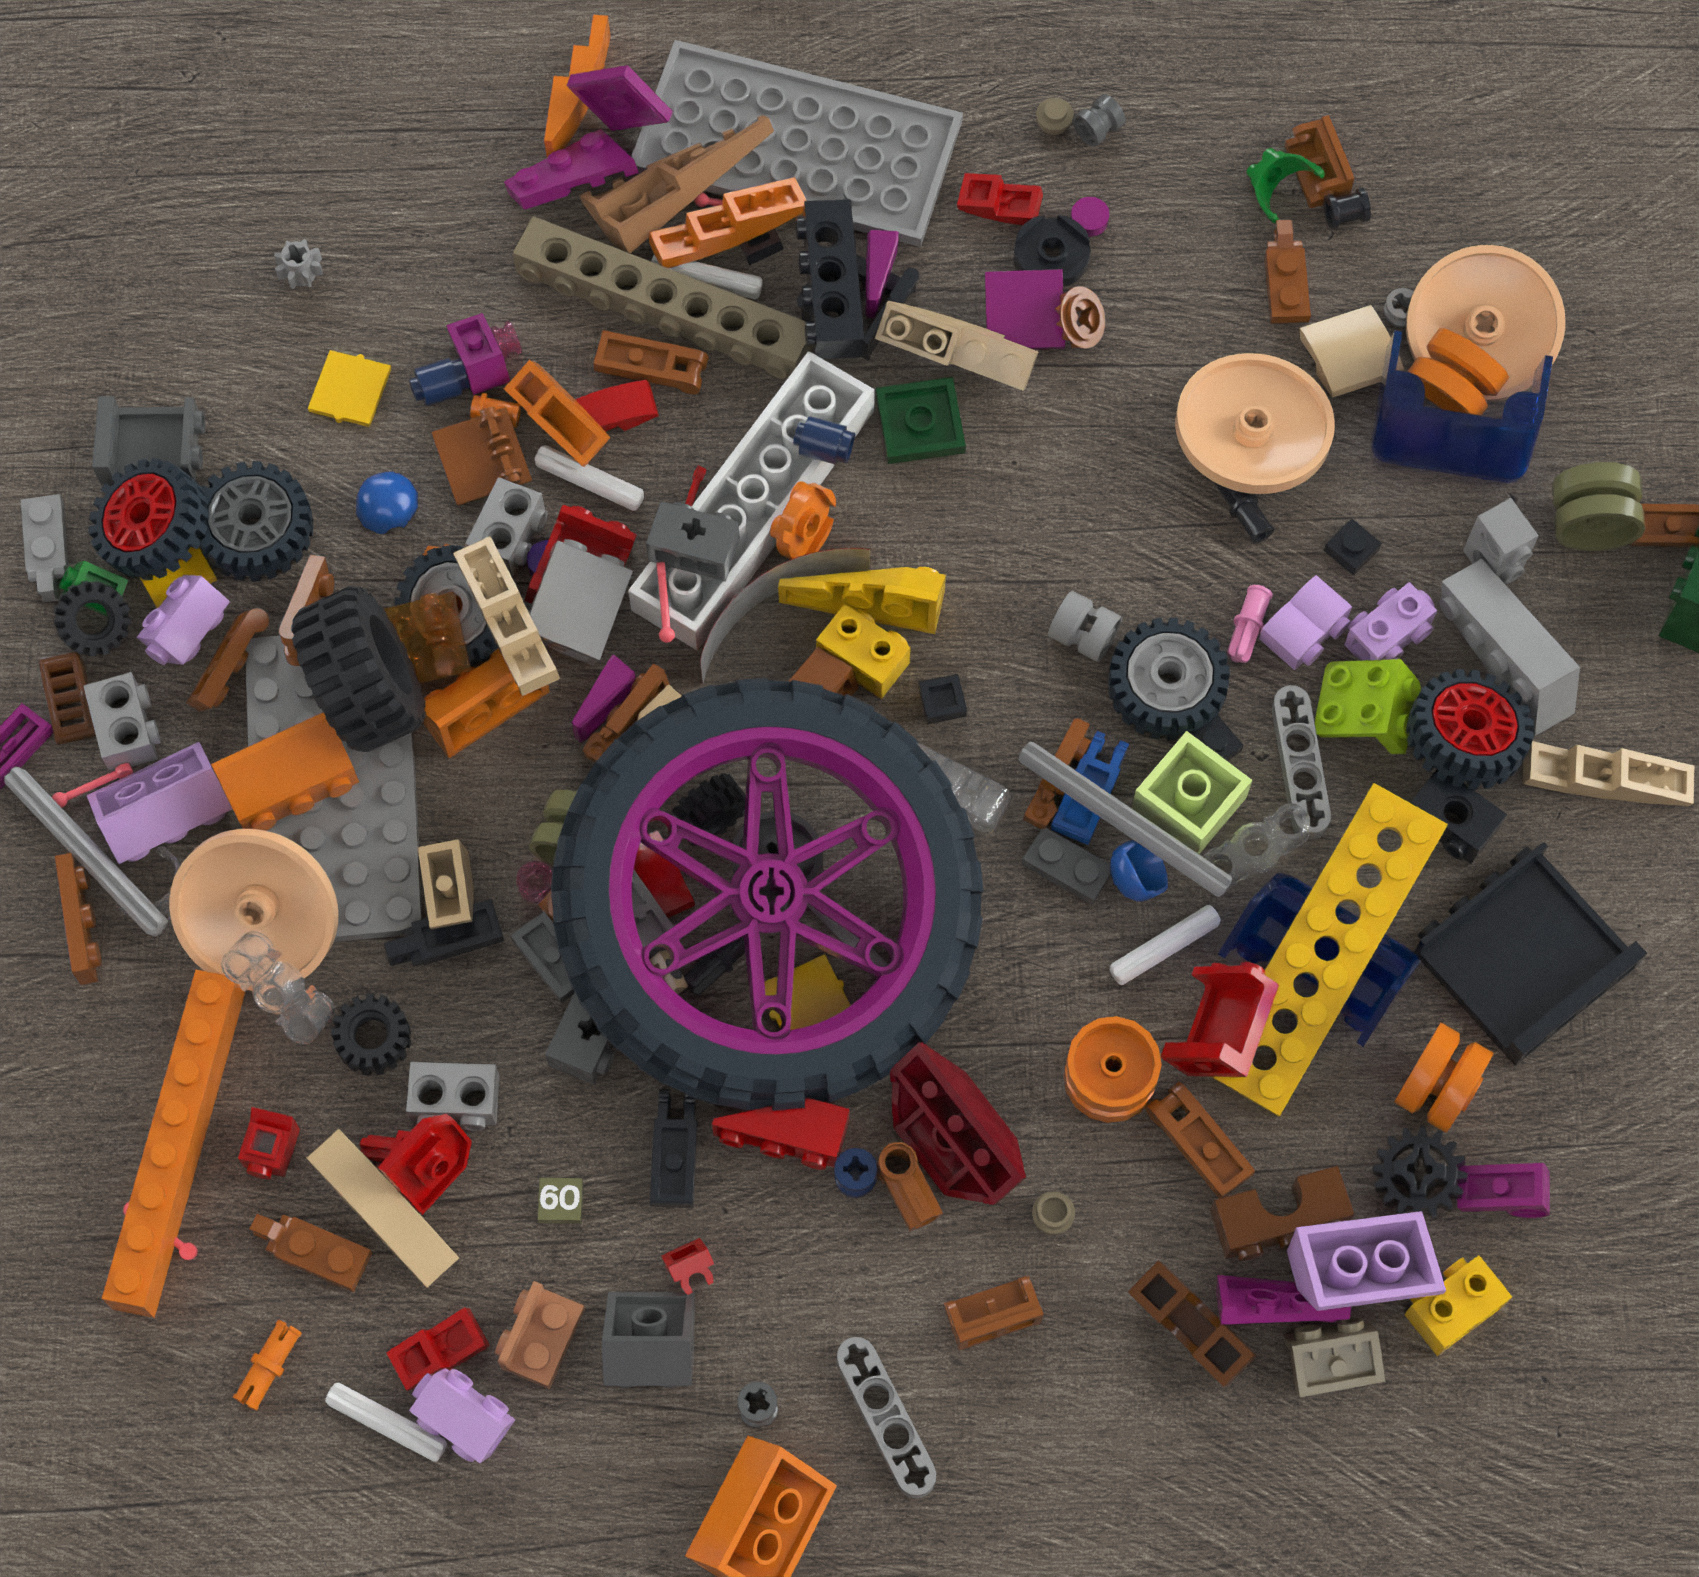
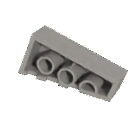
(1512, 643)

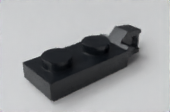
(432, 945)

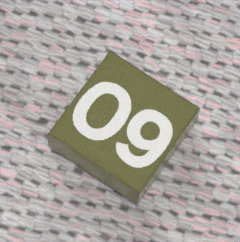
(560, 1200)

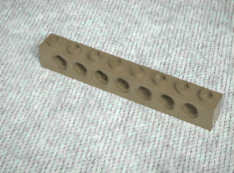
(651, 282)

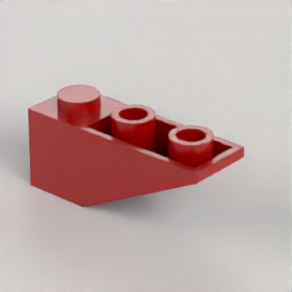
(804, 1133)

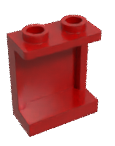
(597, 535)
(1226, 1022)

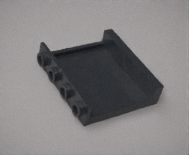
(1525, 954)

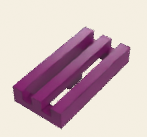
(30, 745)

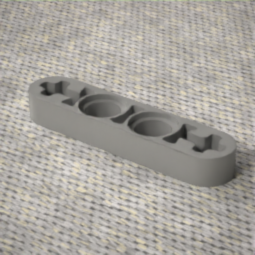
(1305, 761)
(881, 1419)

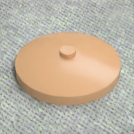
(1497, 303)
(1254, 423)
(252, 884)

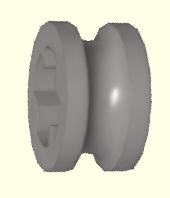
(1394, 316)

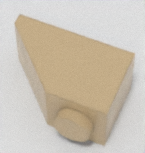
(447, 883)

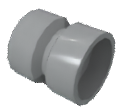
(1072, 619)

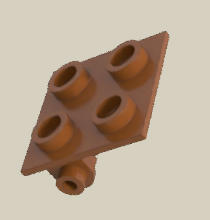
(479, 453)

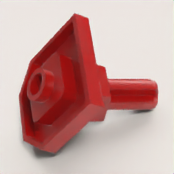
(423, 1160)

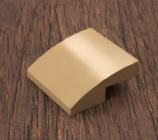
(1348, 350)

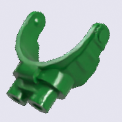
(1273, 169)

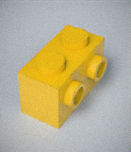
(871, 651)
(1469, 1299)

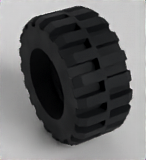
(358, 669)

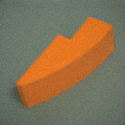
(557, 412)

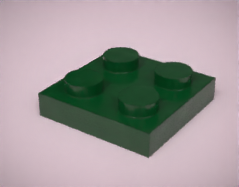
(920, 420)

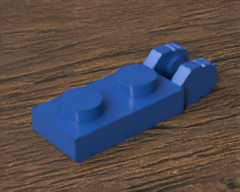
(1074, 818)

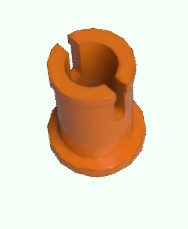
(482, 402)

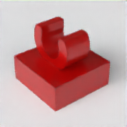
(688, 1260)

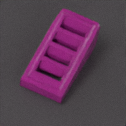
(880, 257)
(609, 690)

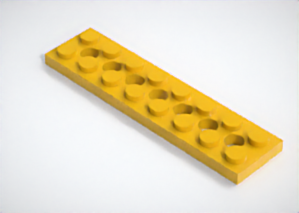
(1356, 941)

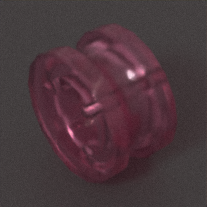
(507, 339)
(527, 870)

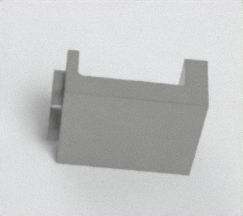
(578, 600)

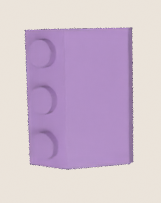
(159, 803)
(1365, 1261)

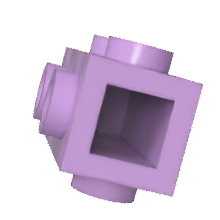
(182, 620)
(1395, 623)
(459, 1413)

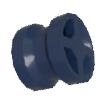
(855, 1182)

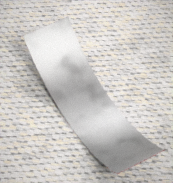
(766, 585)

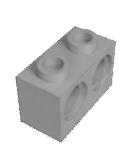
(502, 526)
(1502, 540)
(114, 724)
(455, 1082)

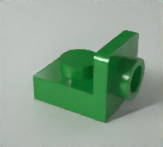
(88, 572)

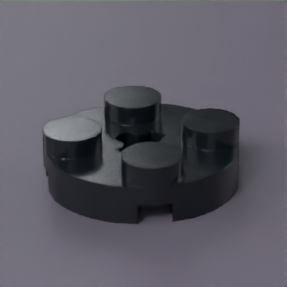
(1053, 232)

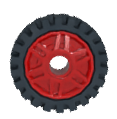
(148, 519)
(1470, 729)

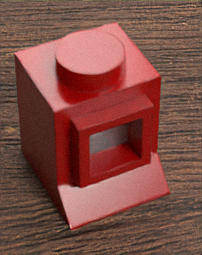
(268, 1143)

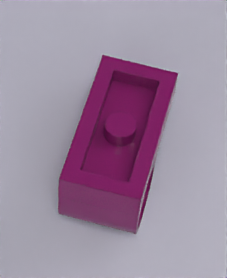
(479, 353)
(1512, 1188)

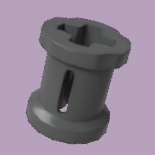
(753, 1392)

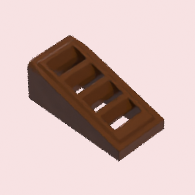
(60, 673)

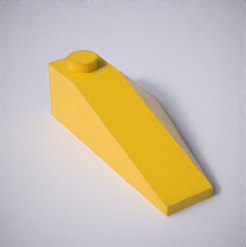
(890, 596)

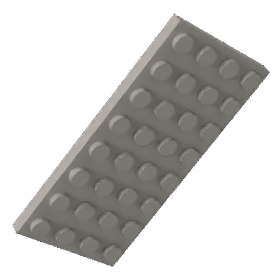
(826, 134)
(360, 838)

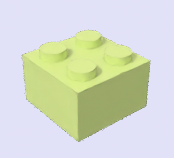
(1191, 793)

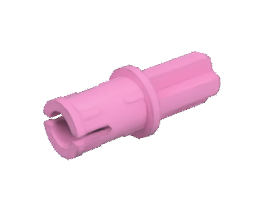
(1249, 623)

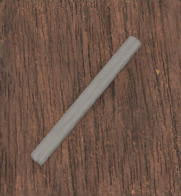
(1125, 819)
(86, 851)

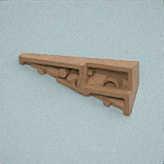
(668, 186)

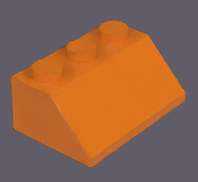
(475, 704)
(286, 773)
(761, 1514)

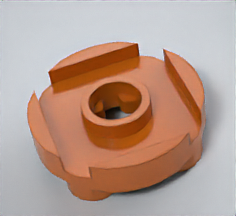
(804, 521)

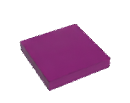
(619, 98)
(1024, 307)

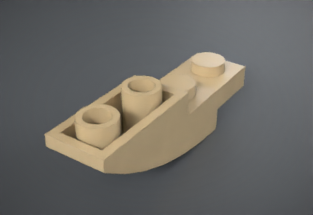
(957, 343)

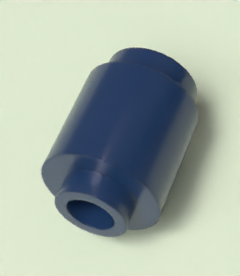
(439, 381)
(824, 440)

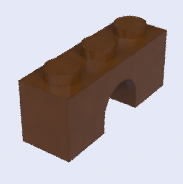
(1248, 1228)
(1192, 1323)

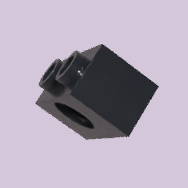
(1478, 816)

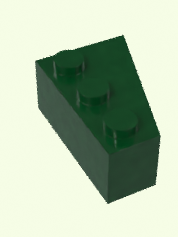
(1683, 617)

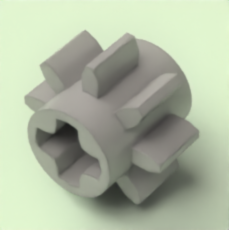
(298, 263)

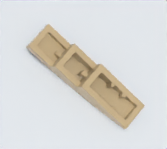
(506, 616)
(1609, 775)
(382, 1208)

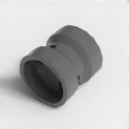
(1099, 120)

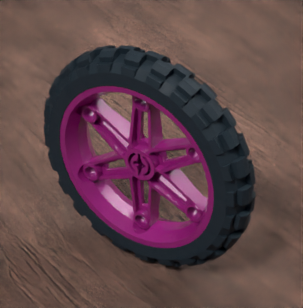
(614, 970)

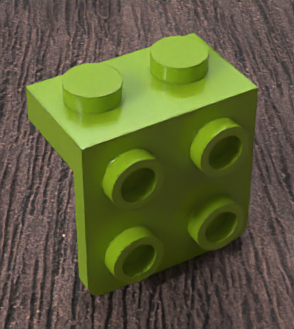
(1367, 701)

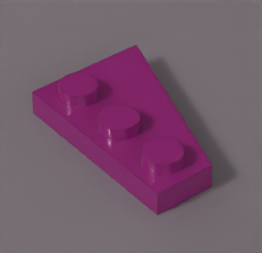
(577, 164)
(1267, 1301)

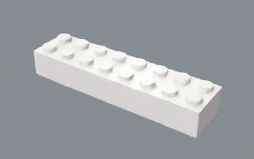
(755, 490)

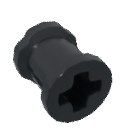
(1347, 208)

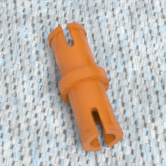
(267, 1365)

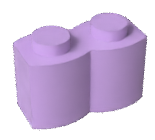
(1306, 623)

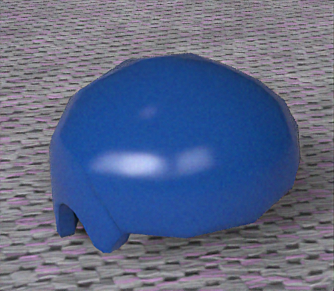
(386, 502)
(1137, 872)

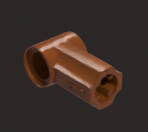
(910, 1189)

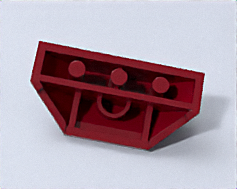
(953, 1128)

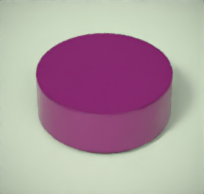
(1091, 215)

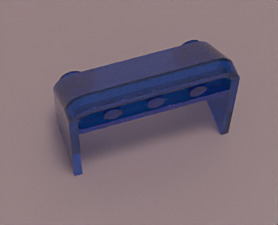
(1452, 440)
(1269, 919)

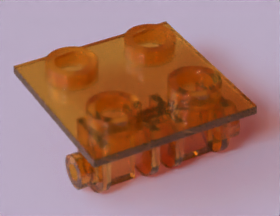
(432, 635)

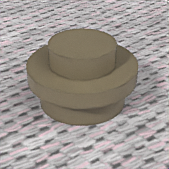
(1054, 116)
(1053, 1213)

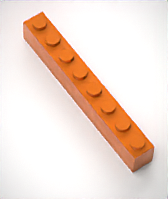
(173, 1145)

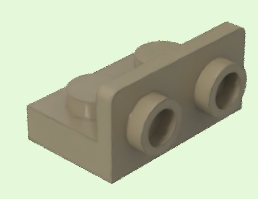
(1335, 1356)

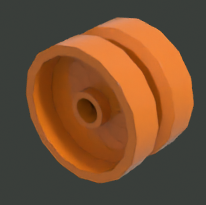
(1458, 373)
(1117, 1045)
(1445, 1078)

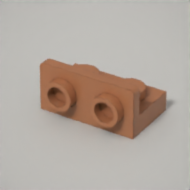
(539, 1335)

